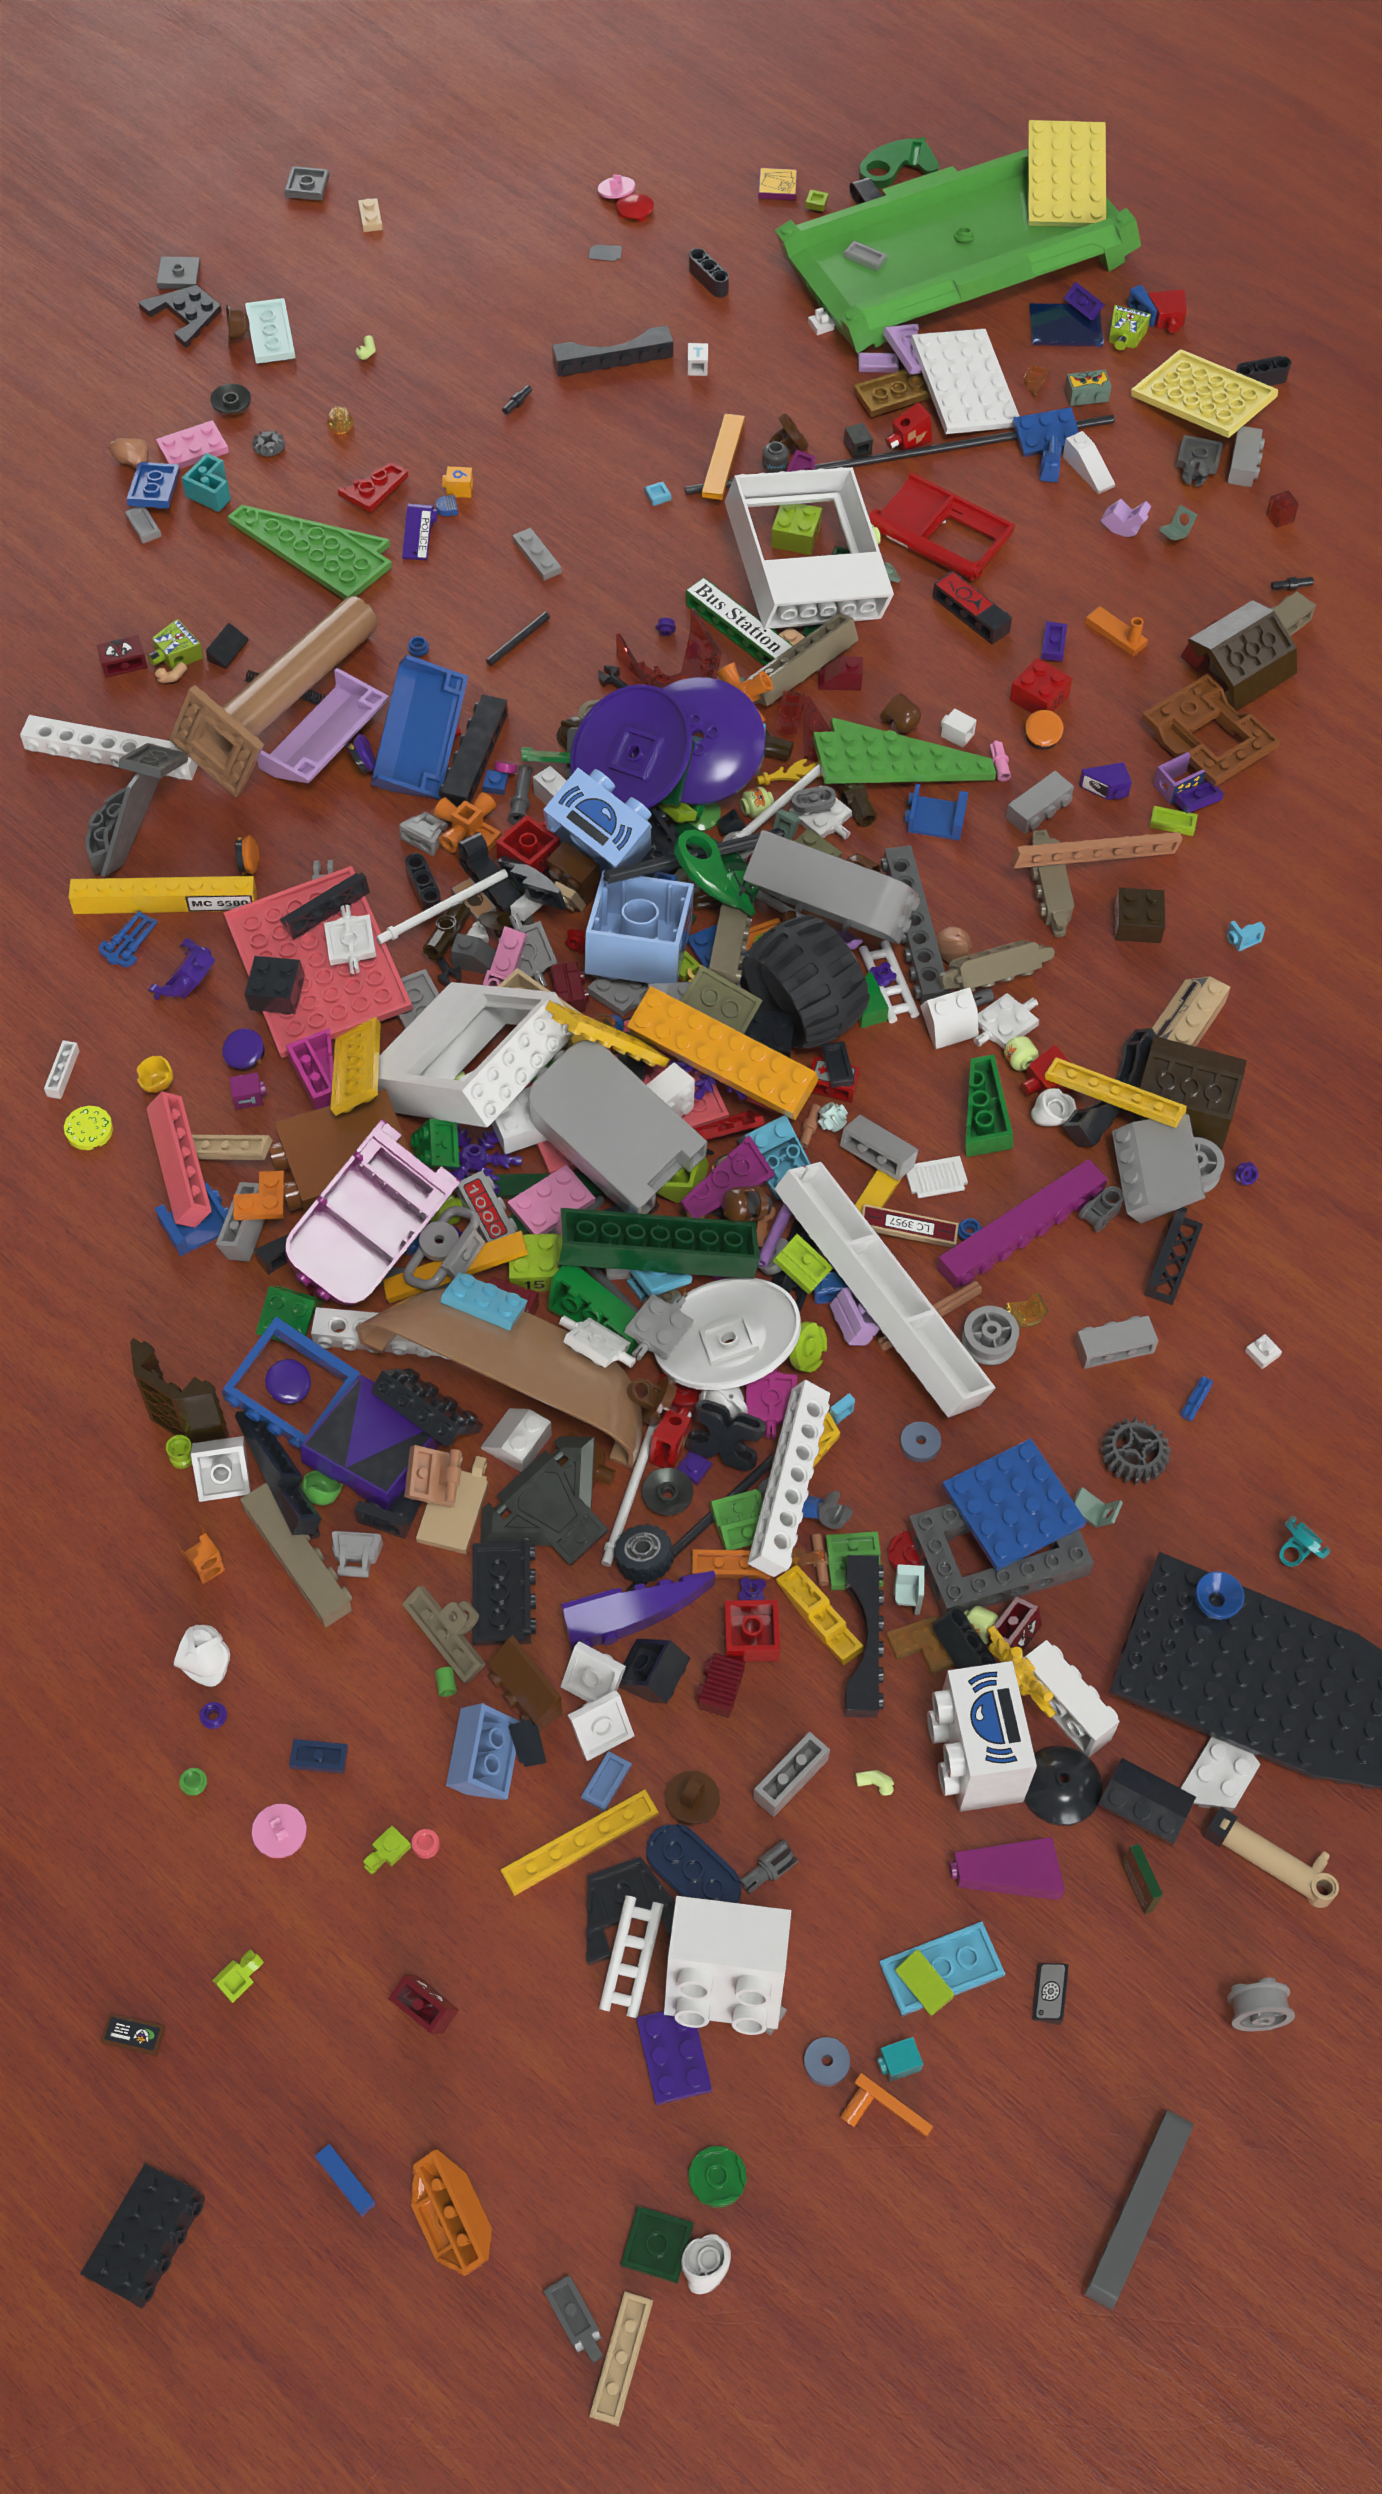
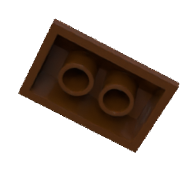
(524, 1685)

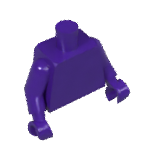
(188, 973)

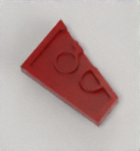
(375, 488)
(732, 1124)

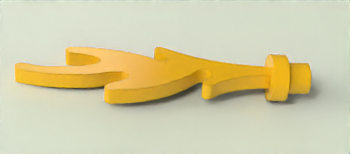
(793, 774)

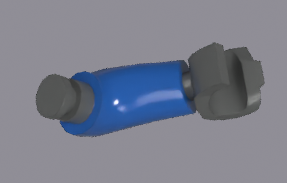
(827, 1509)

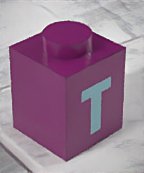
(247, 1091)

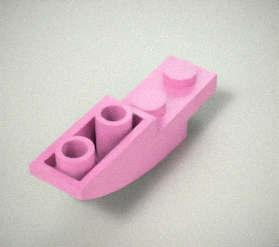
(507, 956)

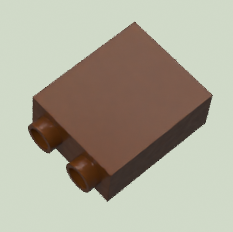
(320, 1144)

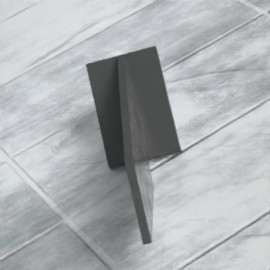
(151, 764)

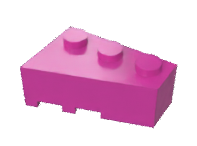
(313, 1065)

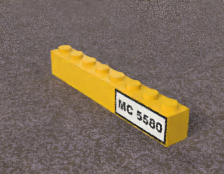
(161, 894)

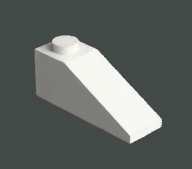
(1087, 461)

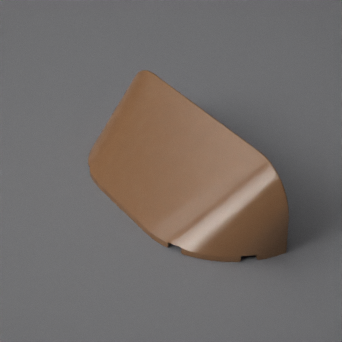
(525, 1358)

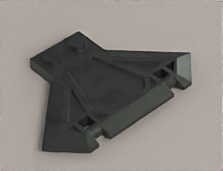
(550, 1503)

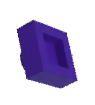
(695, 1467)

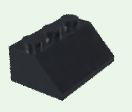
(1147, 1801)

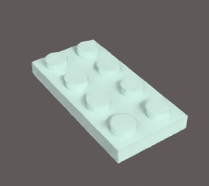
(270, 330)

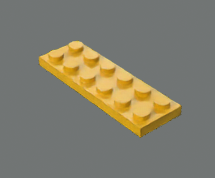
(606, 1035)
(356, 1066)

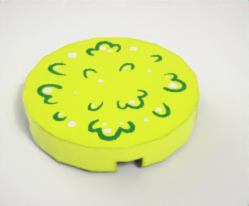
(88, 1127)

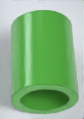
(445, 1681)

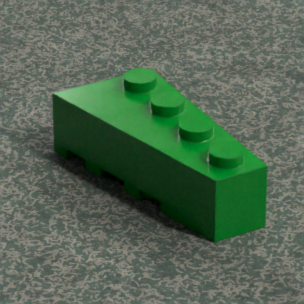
(987, 1117)
(581, 1297)

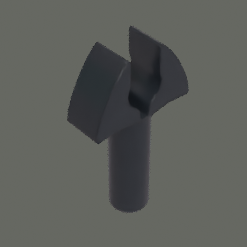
(611, 678)
(443, 978)

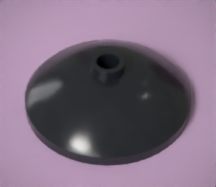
(1058, 1801)

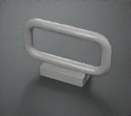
(459, 1257)

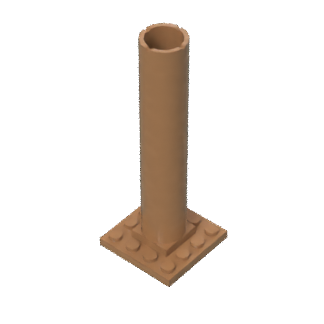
(225, 736)

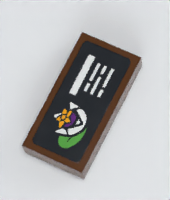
(133, 2034)

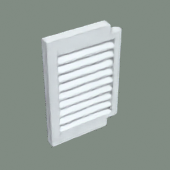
(937, 1177)

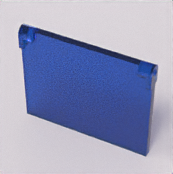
(1063, 326)

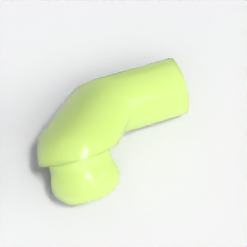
(369, 349)

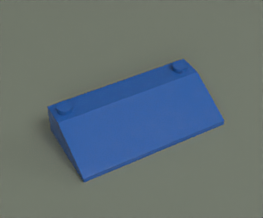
(419, 728)

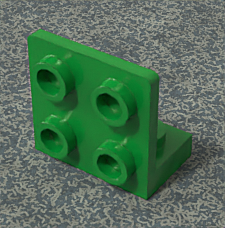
(436, 1144)
(290, 1307)

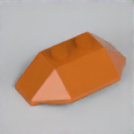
(450, 2214)

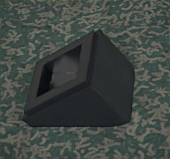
(731, 822)

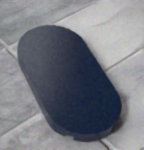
(691, 1865)

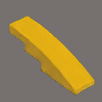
(819, 1614)

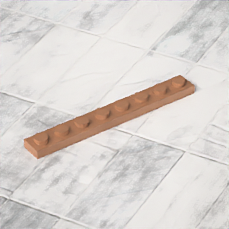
(1096, 850)

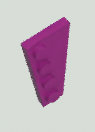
(741, 1168)

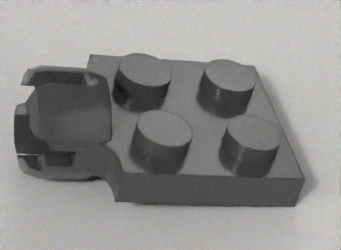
(1198, 458)

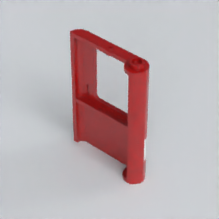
(920, 510)

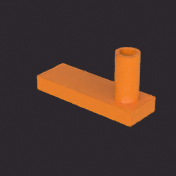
(1124, 636)
(867, 2092)

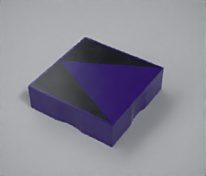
(365, 1445)

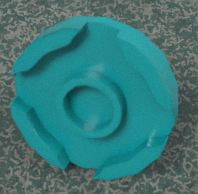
(1304, 1541)

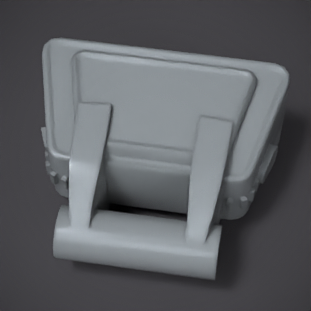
(423, 832)
(356, 1548)

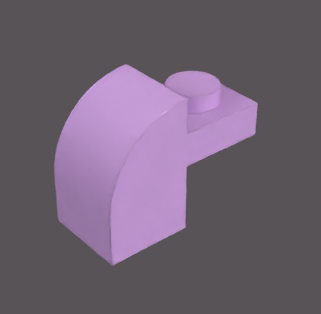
(1123, 520)

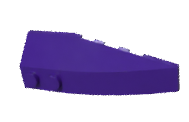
(616, 1614)

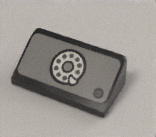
(1050, 1992)

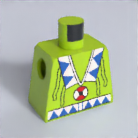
(1128, 327)
(175, 645)

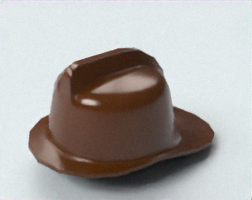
(237, 323)

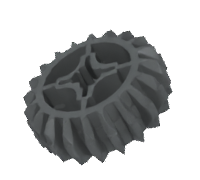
(1128, 1460)

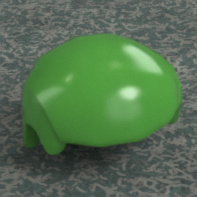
(320, 1488)

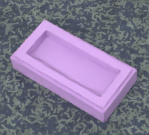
(878, 362)

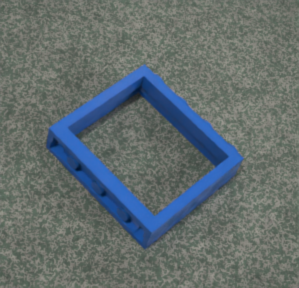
(309, 1349)

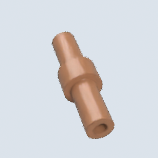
(809, 1125)
(821, 1567)

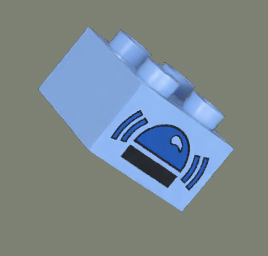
(598, 822)
(639, 930)

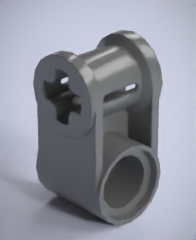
(1100, 1211)

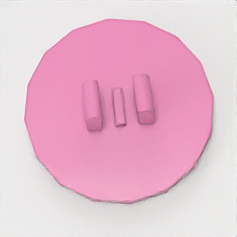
(616, 187)
(279, 1831)

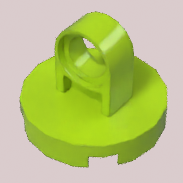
(809, 1347)

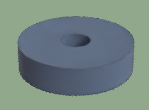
(920, 1452)
(823, 2074)

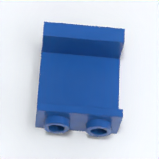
(936, 816)
(189, 1238)

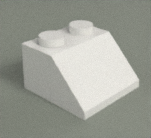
(951, 1018)
(518, 1438)
(221, 1468)

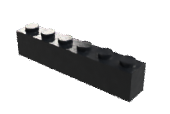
(474, 750)

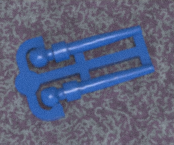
(129, 943)

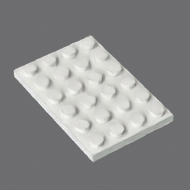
(965, 380)

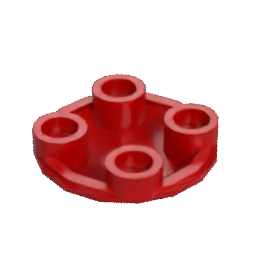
(635, 206)

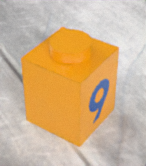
(458, 481)

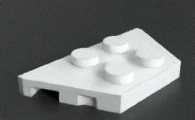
(1221, 1775)

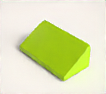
(924, 1982)

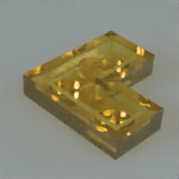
(921, 1638)

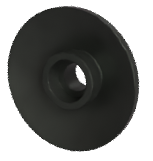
(230, 398)
(667, 1481)

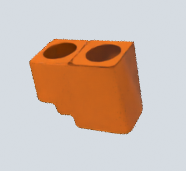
(204, 1558)

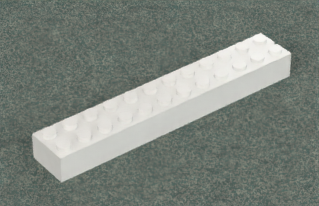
(885, 1289)

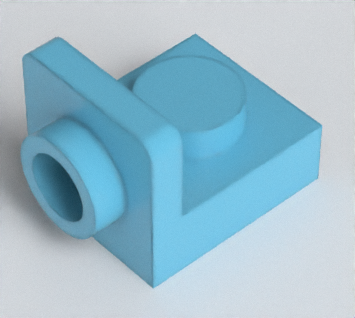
(1245, 937)

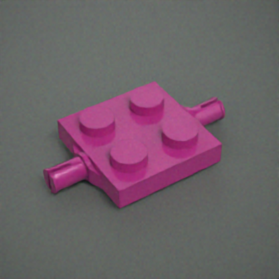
(769, 1398)

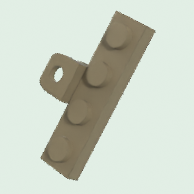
(446, 1630)

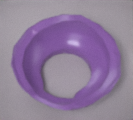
(851, 940)

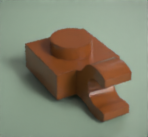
(761, 1226)

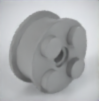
(1210, 1162)
(990, 1335)
(1260, 2005)

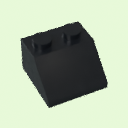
(653, 1669)

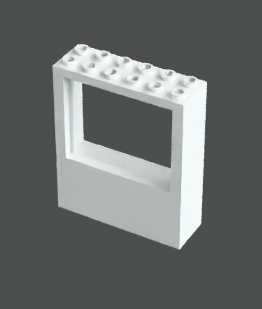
(814, 587)
(450, 1033)

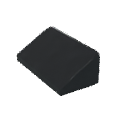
(226, 646)

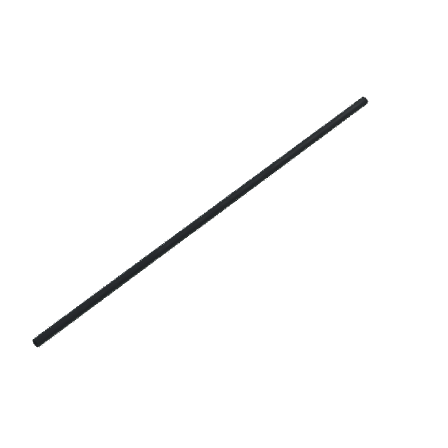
(923, 450)

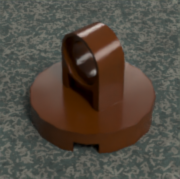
(789, 434)
(656, 1397)
(692, 1798)

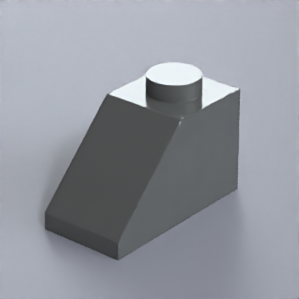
(472, 954)

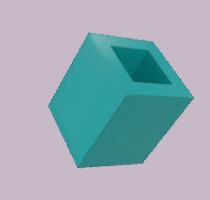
(899, 2059)

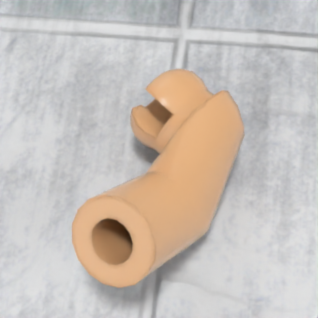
(171, 676)

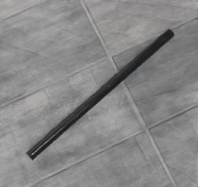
(708, 1519)

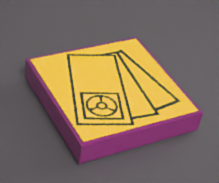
(777, 184)

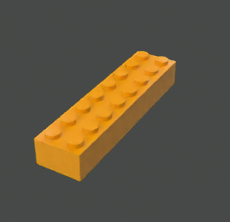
(723, 1053)

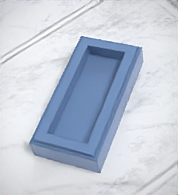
(606, 1781)

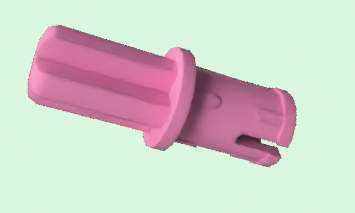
(1000, 761)

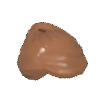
(129, 451)
(953, 943)

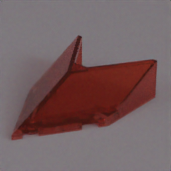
(700, 658)

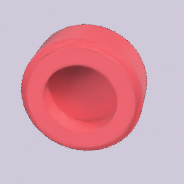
(425, 1843)

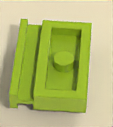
(802, 1264)

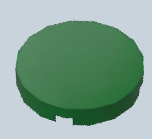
(717, 2177)

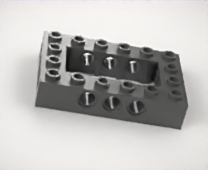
(932, 1529)

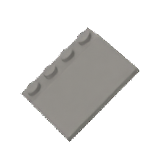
(1157, 1167)

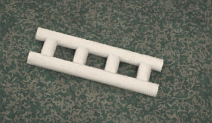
(901, 986)
(646, 1946)

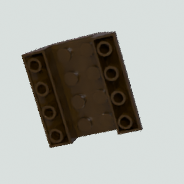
(1248, 651)
(1198, 1079)
(187, 1412)

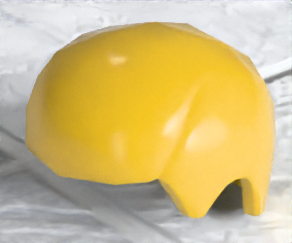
(154, 1074)

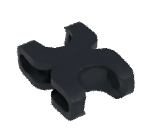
(725, 1435)

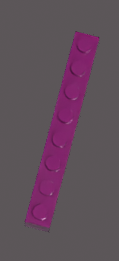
(1021, 1225)

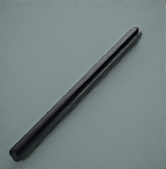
(670, 861)

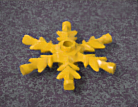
(1023, 1669)

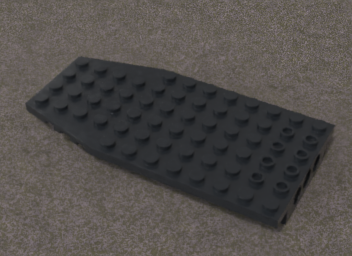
(1256, 1680)

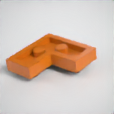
(266, 1203)

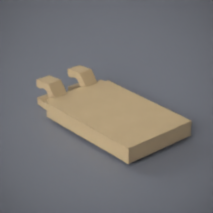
(454, 1526)

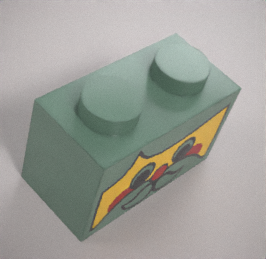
(1087, 387)

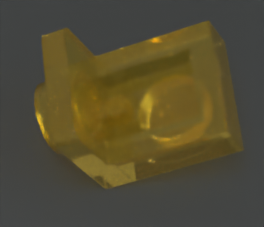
(1028, 1312)

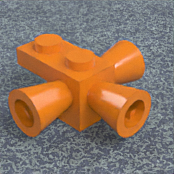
(752, 688)
(466, 821)

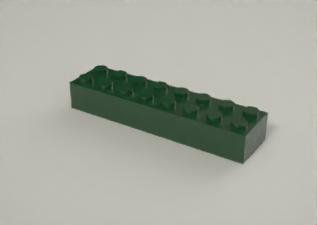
(657, 1243)

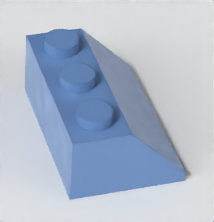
(482, 1753)

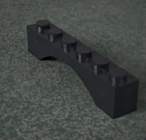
(576, 358)
(1089, 1124)
(862, 1583)

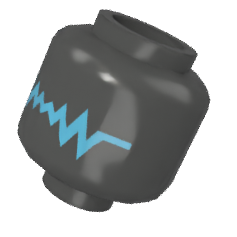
(775, 457)

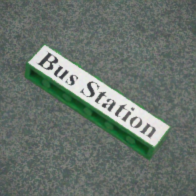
(735, 622)

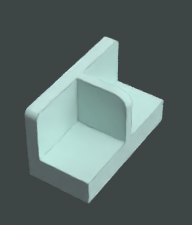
(909, 1586)

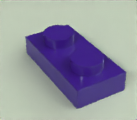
(1084, 301)
(1054, 641)
(1198, 797)

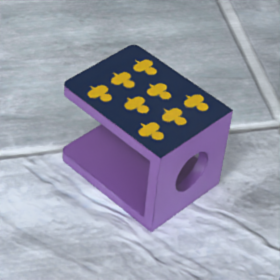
(1172, 769)

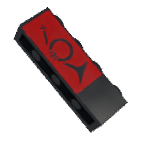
(972, 607)

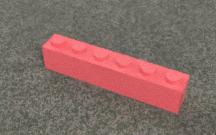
(178, 1159)

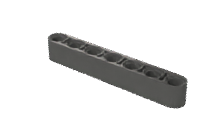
(1139, 2210)

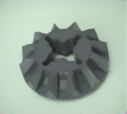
(270, 448)

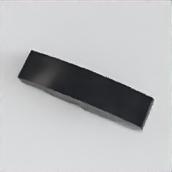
(535, 884)

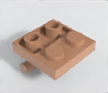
(433, 1475)

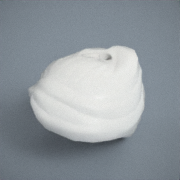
(1052, 1108)
(705, 2257)

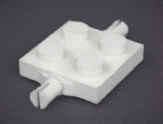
(827, 821)
(350, 939)
(1006, 1020)
(596, 1342)

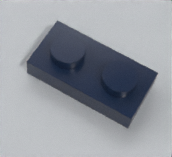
(318, 1756)

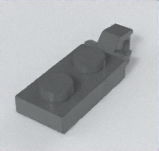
(574, 2317)

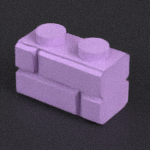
(853, 1318)

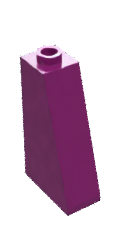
(1012, 1868)

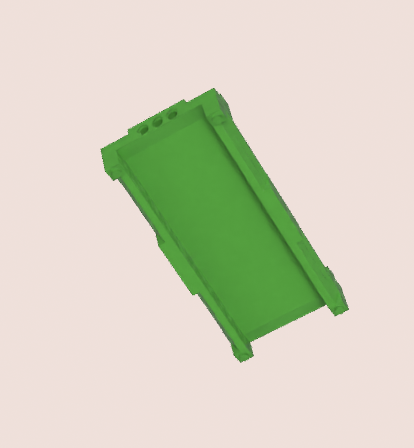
(924, 260)

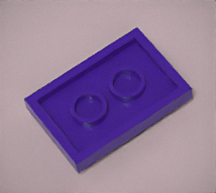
(673, 2058)

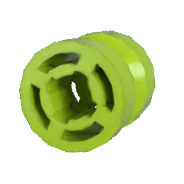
(178, 1446)

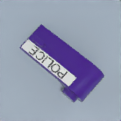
(417, 530)

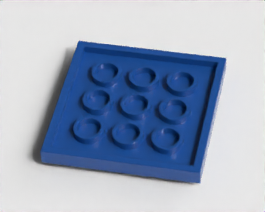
(1013, 1504)

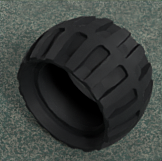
(807, 972)

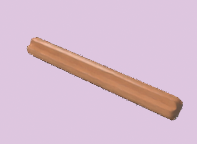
(944, 1306)

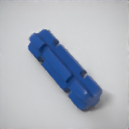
(1196, 1398)

